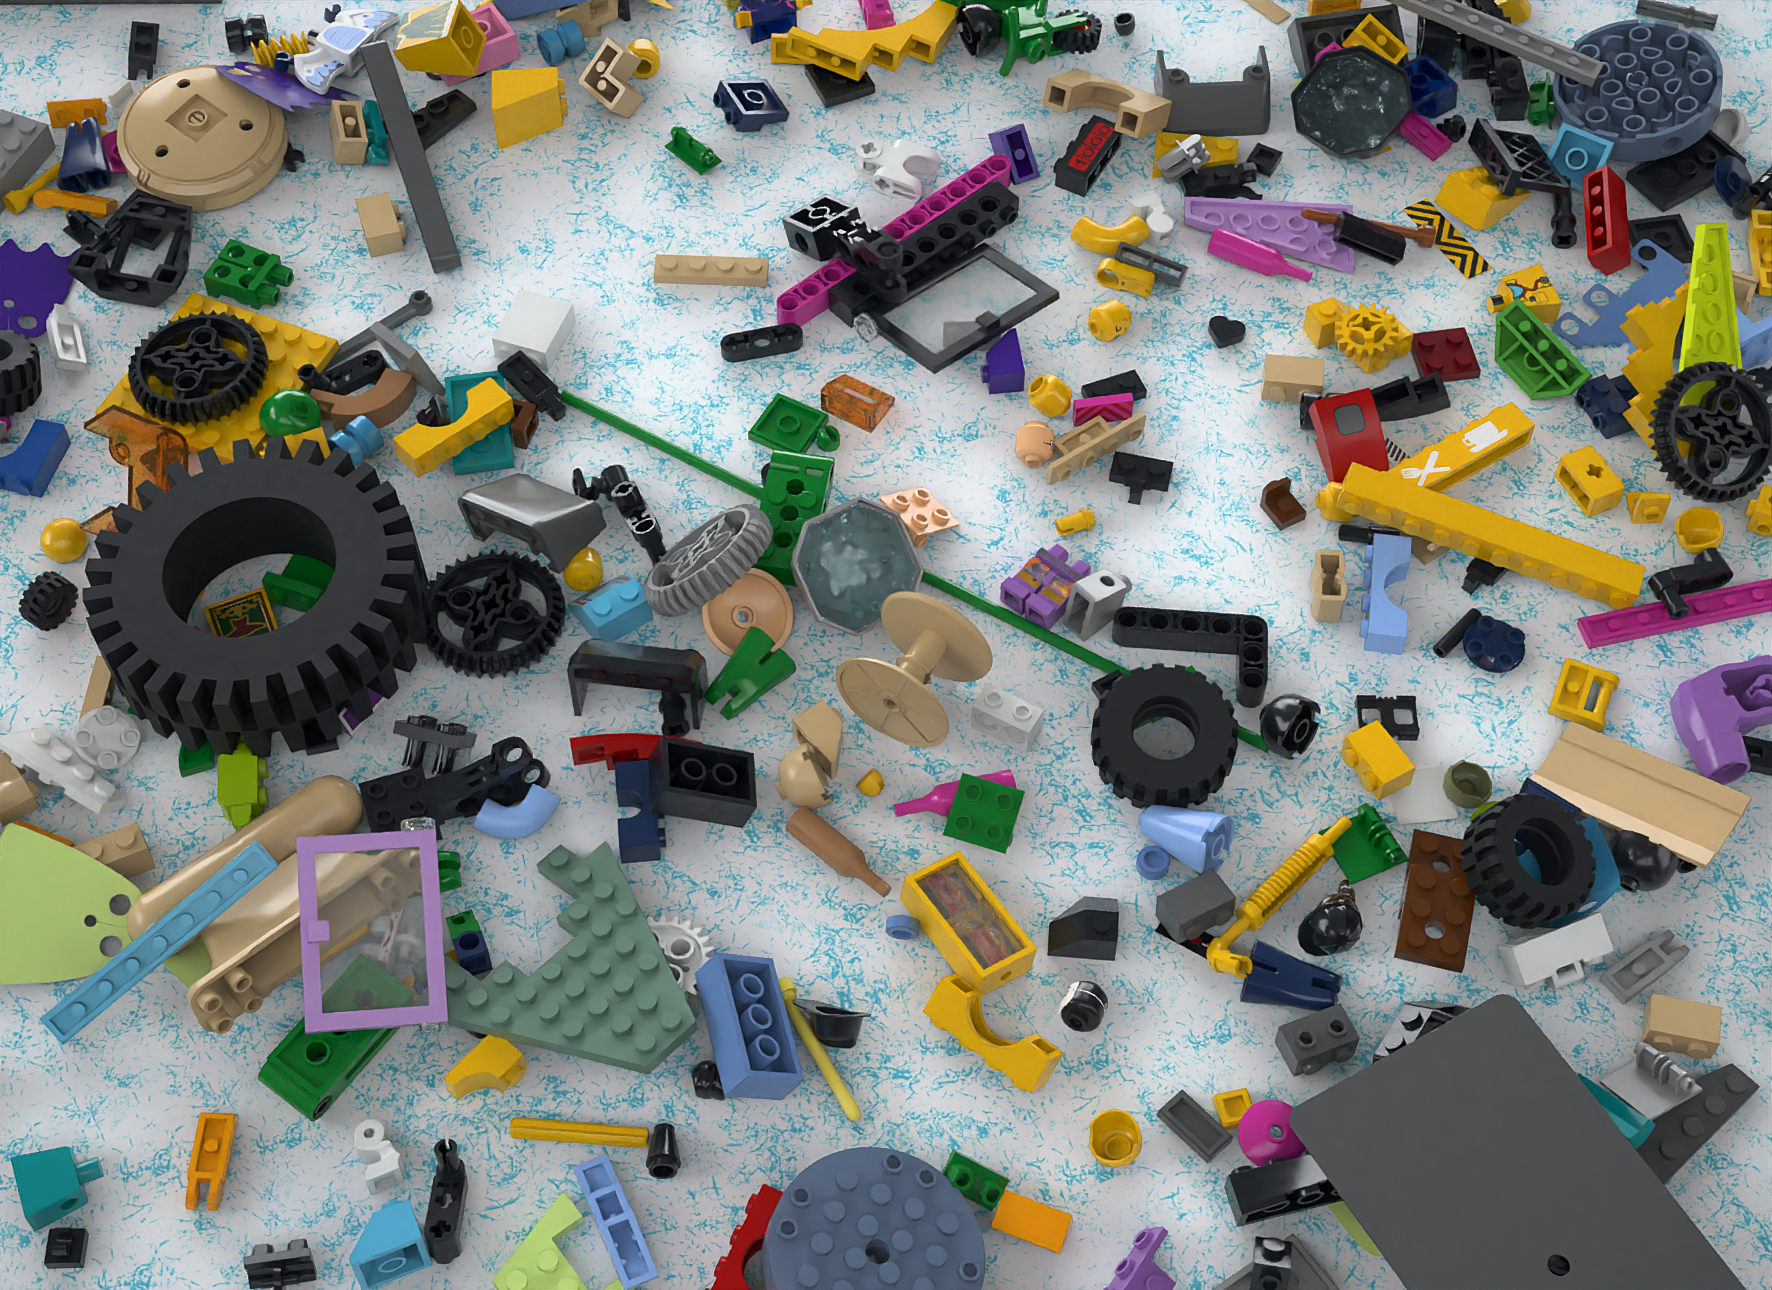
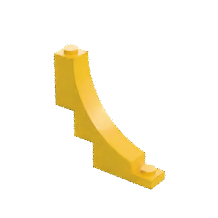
(854, 51)

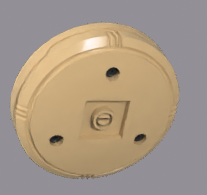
(201, 139)

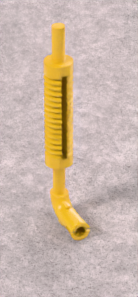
(1271, 896)

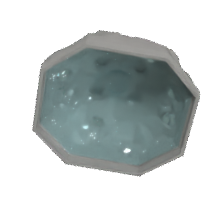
(852, 563)

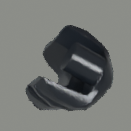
(707, 1081)

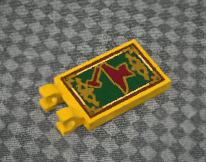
(242, 615)

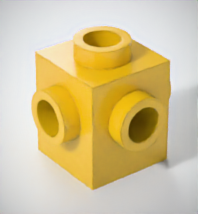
(1761, 512)

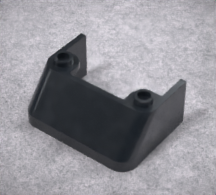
(638, 668)

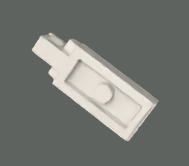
(65, 340)

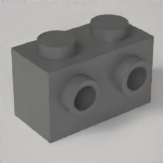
(1195, 906)
(1317, 1040)

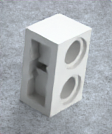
(1007, 718)

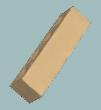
(100, 687)

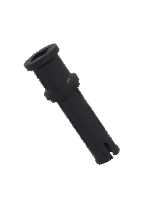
(1563, 220)
(672, 708)

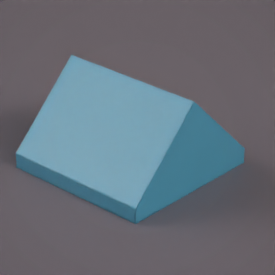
(1578, 153)

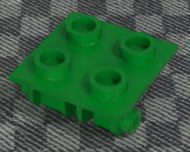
(984, 813)
(1366, 846)

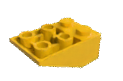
(1476, 198)

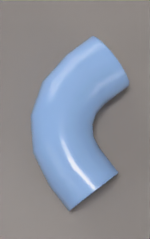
(519, 820)

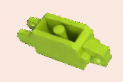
(242, 785)

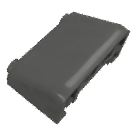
(535, 513)

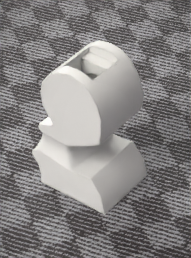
(1153, 213)
(376, 1149)

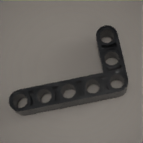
(1170, 631)

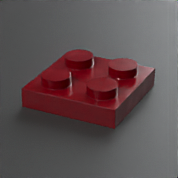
(1446, 353)

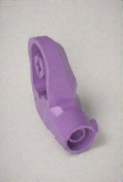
(1720, 708)

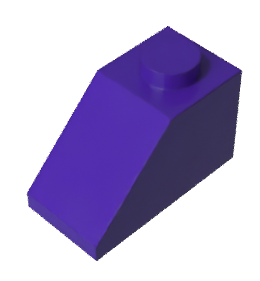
(1016, 146)
(1004, 366)

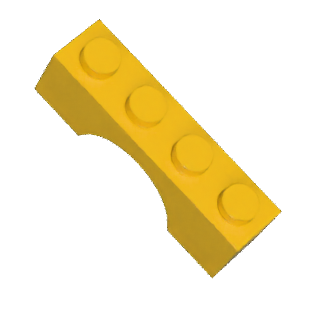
(427, 447)
(958, 1009)

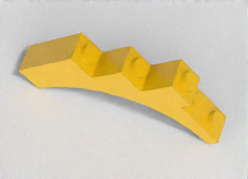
(1650, 366)

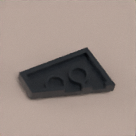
(441, 116)

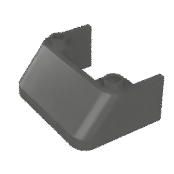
(1216, 107)

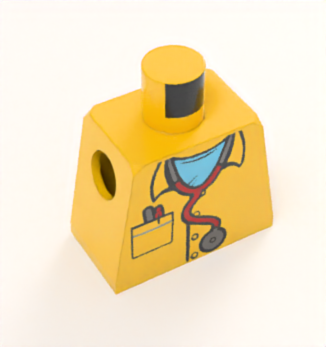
(1533, 289)

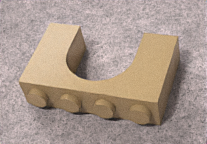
(1137, 110)

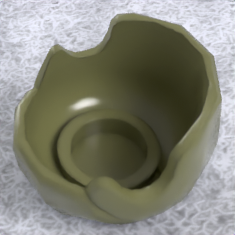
(1467, 784)

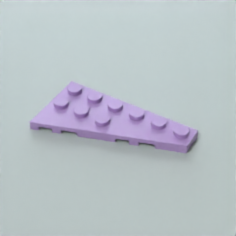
(1276, 226)

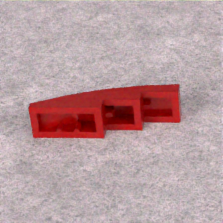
(614, 748)

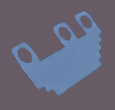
(1660, 281)

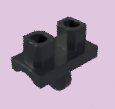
(281, 1268)

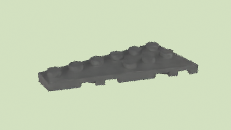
(1694, 1122)

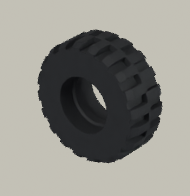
(1167, 694)

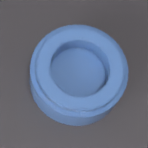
(1153, 862)
(902, 927)

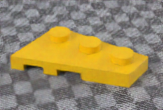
(1221, 150)

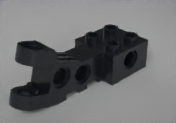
(835, 229)
(452, 794)

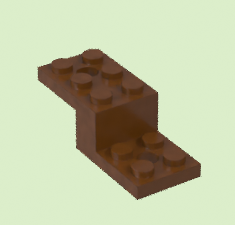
(1435, 901)

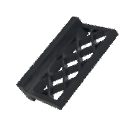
(1515, 160)

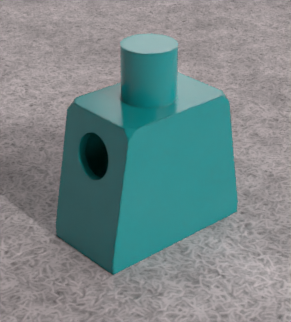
(52, 1184)

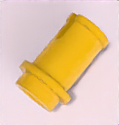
(1076, 522)

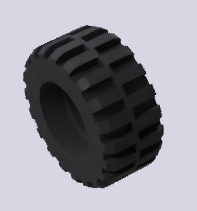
(18, 373)
(1555, 843)

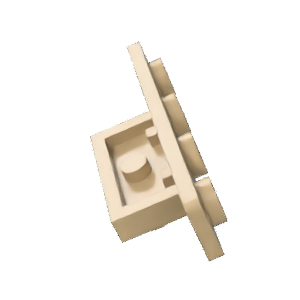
(1090, 442)

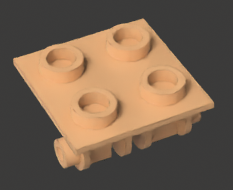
(919, 514)

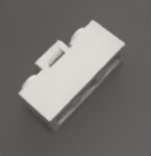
(1540, 953)

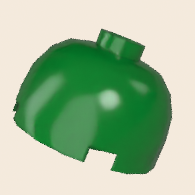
(289, 413)

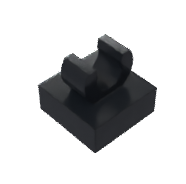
(66, 1248)

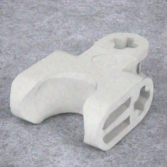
(891, 166)

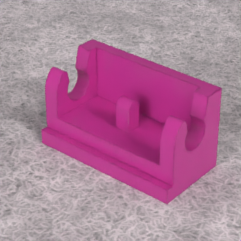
(876, 14)

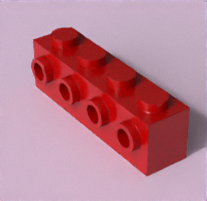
(1606, 220)

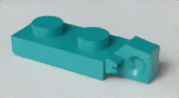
(376, 134)

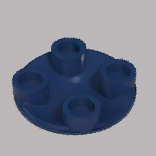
(1494, 645)

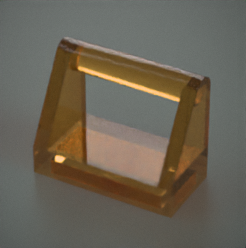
(851, 408)

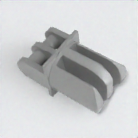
(1182, 159)

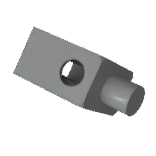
(1094, 602)

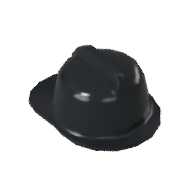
(833, 1024)

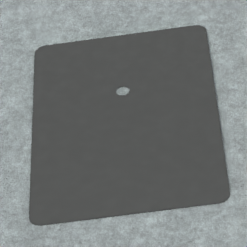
(1493, 1156)

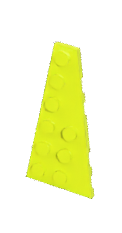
(1711, 308)

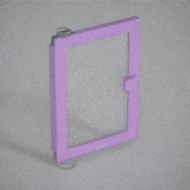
(372, 930)

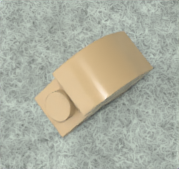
(589, 15)

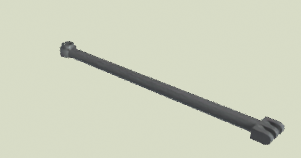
(418, 305)

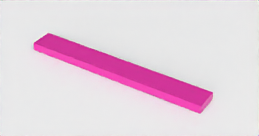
(1655, 619)

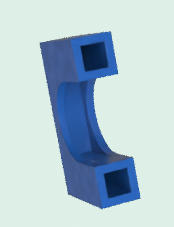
(36, 460)

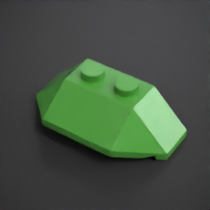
(1535, 355)

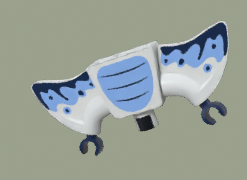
(336, 47)

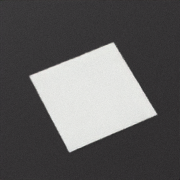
(1424, 798)

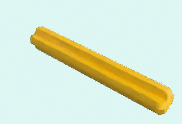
(579, 1132)

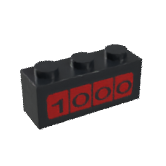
(1087, 156)

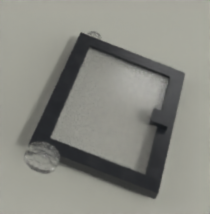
(958, 308)

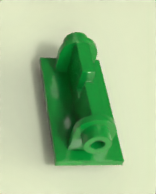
(1541, 102)
(692, 151)

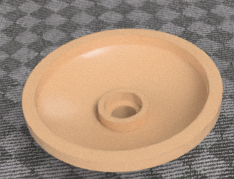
(760, 600)

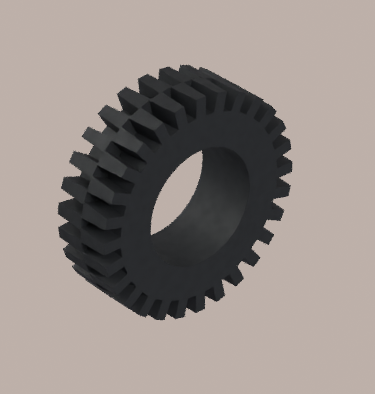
(278, 678)

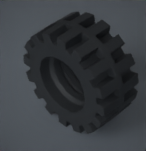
(48, 601)

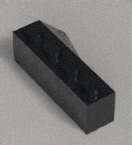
(1278, 1189)

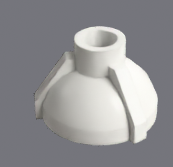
(1732, 126)

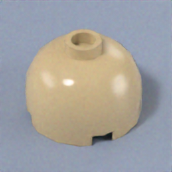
(802, 779)

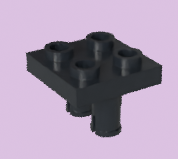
(425, 729)

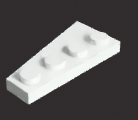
(62, 768)

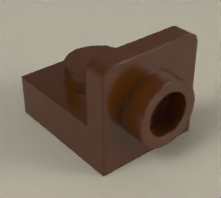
(524, 423)
(1281, 504)

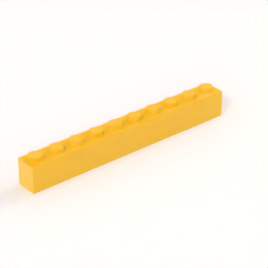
(1490, 537)

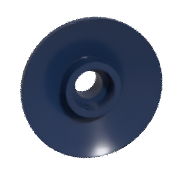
(1731, 179)

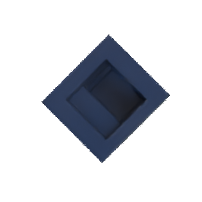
(469, 943)

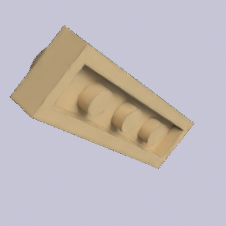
(711, 270)

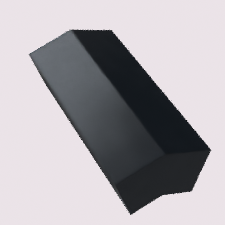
(1369, 238)

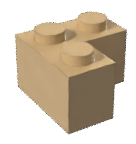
(608, 78)

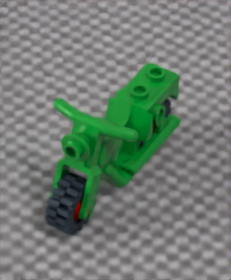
(1031, 36)

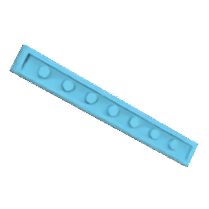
(159, 942)

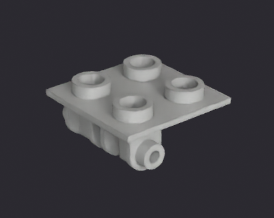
(1651, 1083)

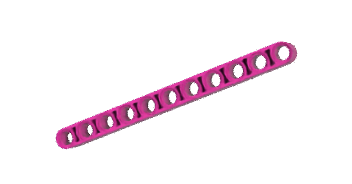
(811, 295)

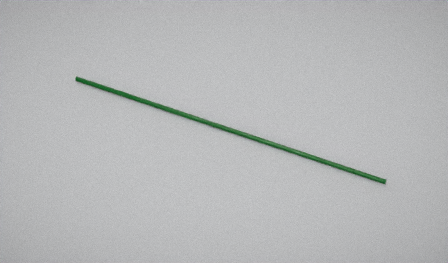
(927, 576)

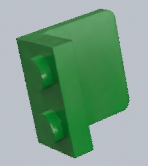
(299, 584)

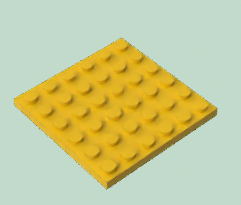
(287, 350)

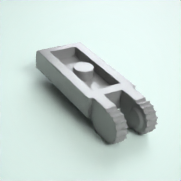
(1642, 967)

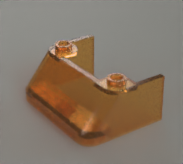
(141, 447)

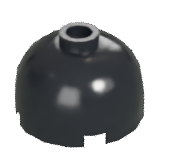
(980, 27)
(1289, 724)
(1642, 864)

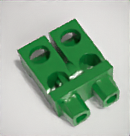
(247, 275)

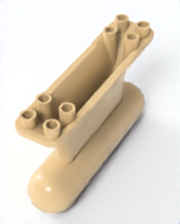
(259, 936)

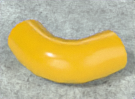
(1107, 239)

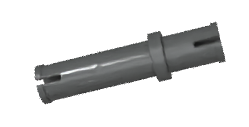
(1678, 14)

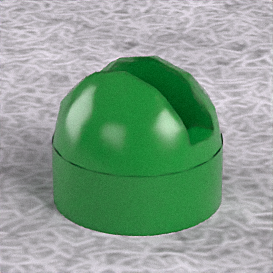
(824, 441)

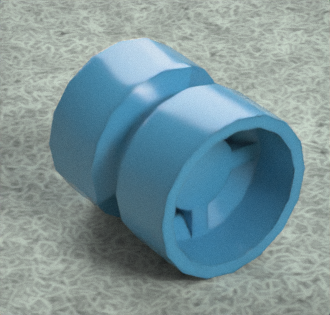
(561, 42)
(359, 439)

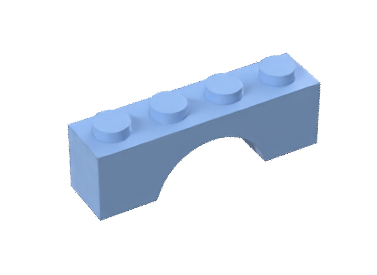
(1385, 622)

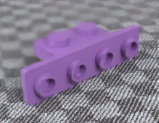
(1138, 1269)

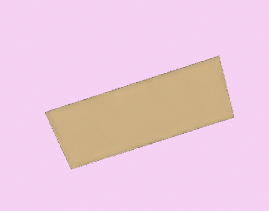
(1269, 9)

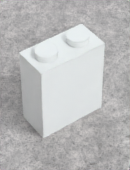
(534, 326)

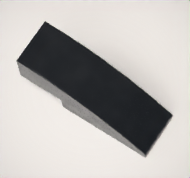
(1410, 399)

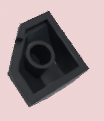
(1086, 930)

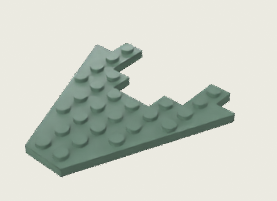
(600, 994)

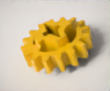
(1366, 332)

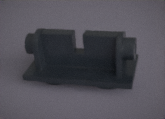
(84, 229)

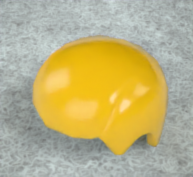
(1699, 529)
(63, 540)
(1115, 1138)

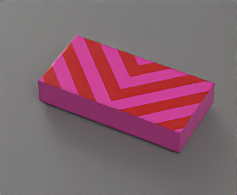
(1110, 408)

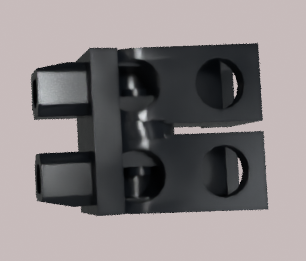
(1478, 55)

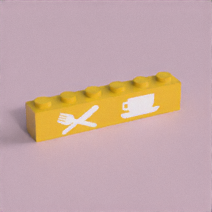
(1467, 450)

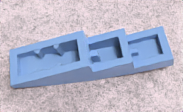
(616, 1222)

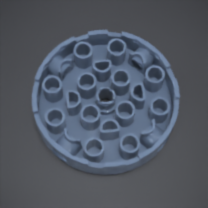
(1652, 94)
(877, 1206)

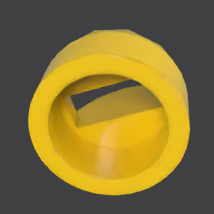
(871, 783)

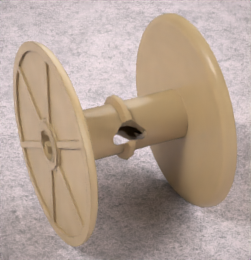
(933, 641)

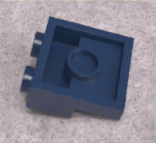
(749, 104)
(1606, 402)

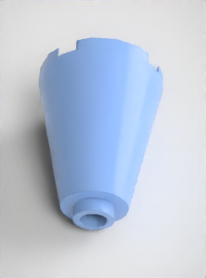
(1189, 834)

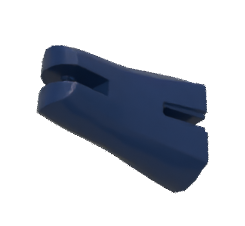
(84, 158)
(1288, 981)

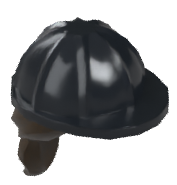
(1332, 925)

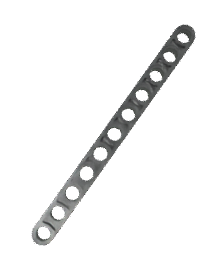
(410, 157)

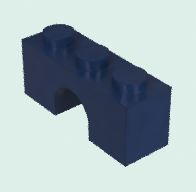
(638, 835)

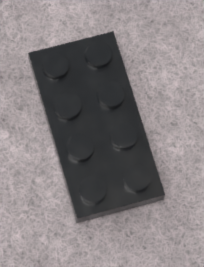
(1681, 175)

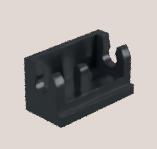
(142, 48)

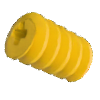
(267, 55)

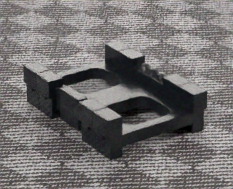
(1405, 732)

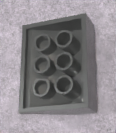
(1314, 33)

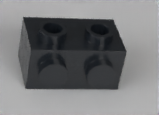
(1508, 89)

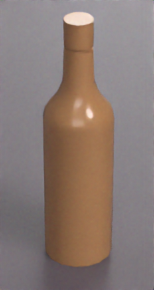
(833, 848)

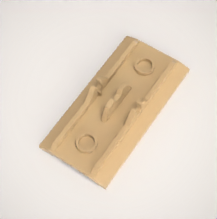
(1642, 794)

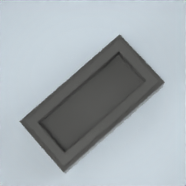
(1195, 1126)

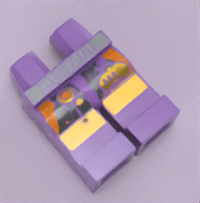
(1043, 586)

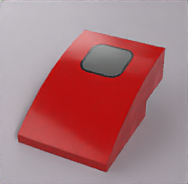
(1348, 433)

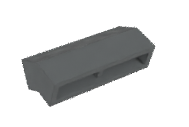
(1159, 275)

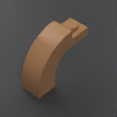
(380, 404)

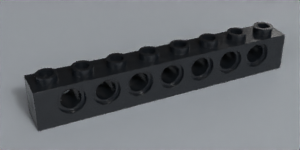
(932, 247)

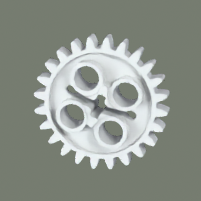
(682, 939)

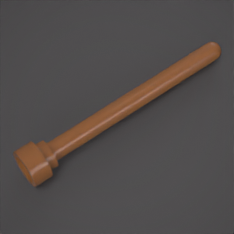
(1422, 235)

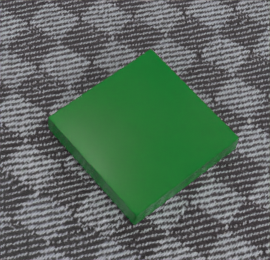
(788, 425)

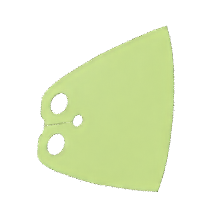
(43, 909)

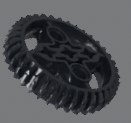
(198, 368)
(1713, 432)
(494, 614)

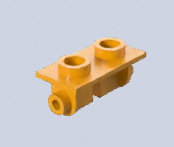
(76, 110)

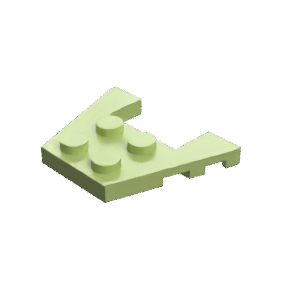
(538, 1260)

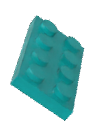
(495, 449)

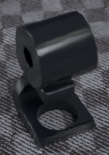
(604, 485)

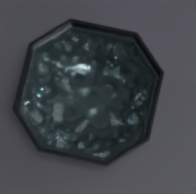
(1352, 103)

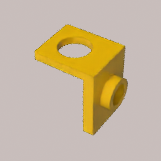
(1649, 507)

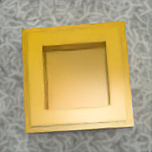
(1231, 1107)

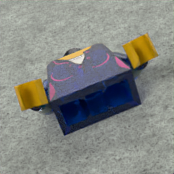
(767, 17)

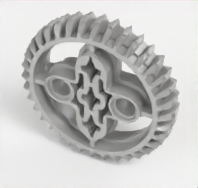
(708, 560)

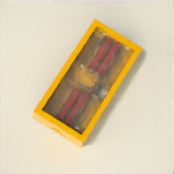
(968, 923)

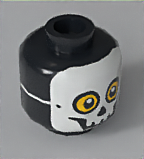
(1083, 1004)

